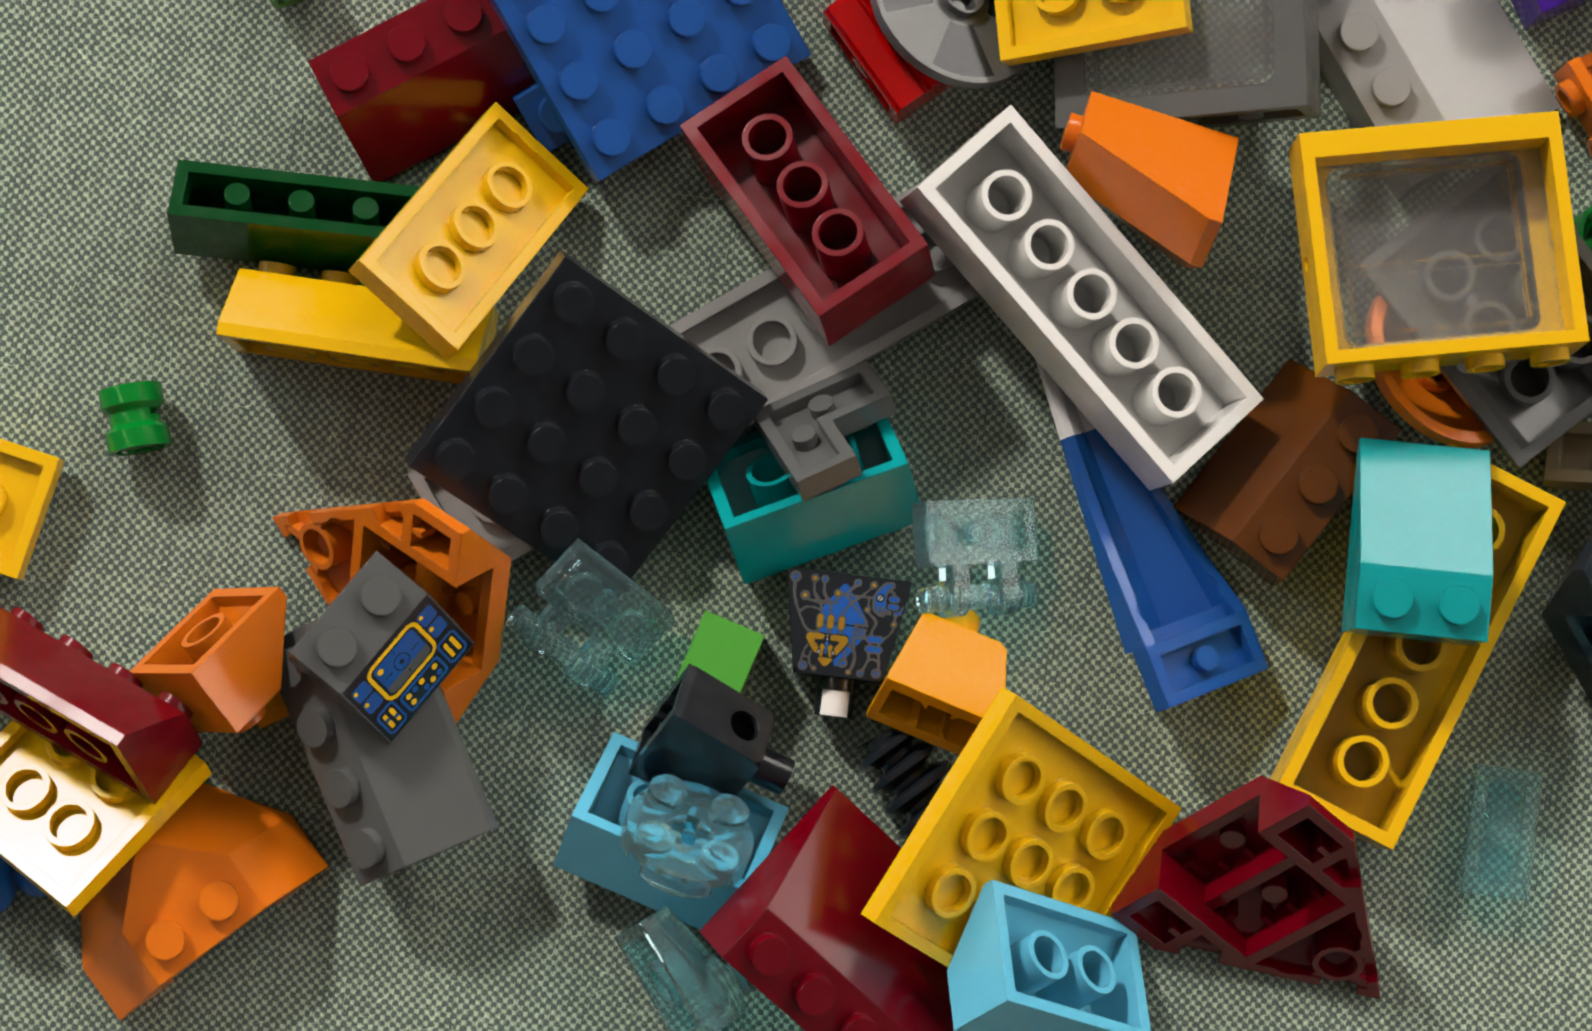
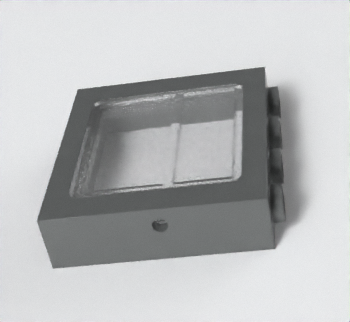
(1235, 68)

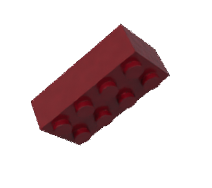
(808, 200)

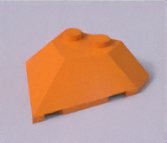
(435, 552)
(190, 891)

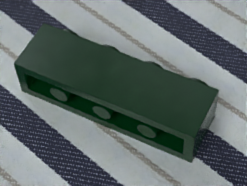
(278, 215)

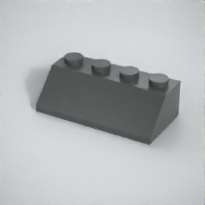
(387, 799)

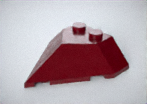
(1261, 884)

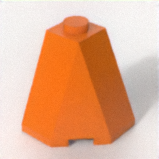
(1153, 173)

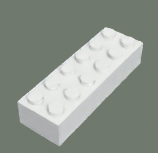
(1082, 300)

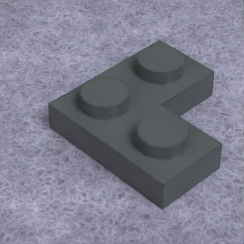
(810, 427)

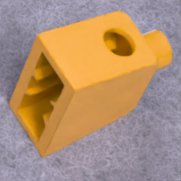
(942, 681)

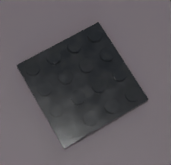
(586, 422)

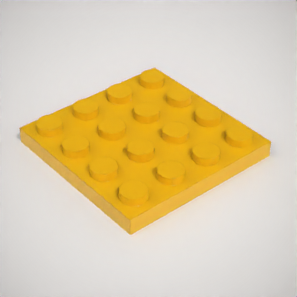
(1020, 810)

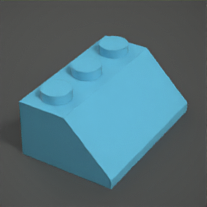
(594, 848)
(1044, 967)

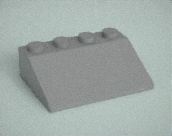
(1426, 61)

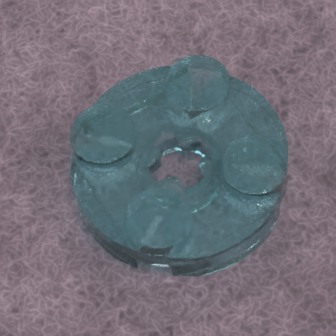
(715, 820)

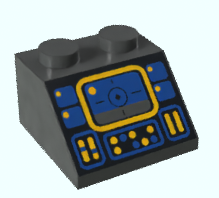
(381, 647)

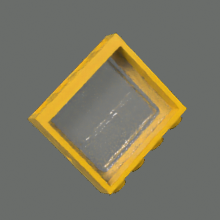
(1438, 246)

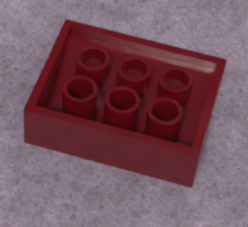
(803, 935)

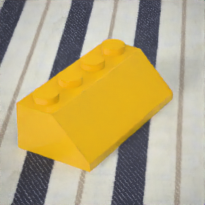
(336, 325)

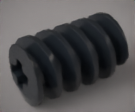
(905, 774)

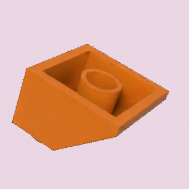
(222, 658)

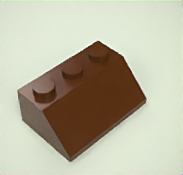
(1283, 471)

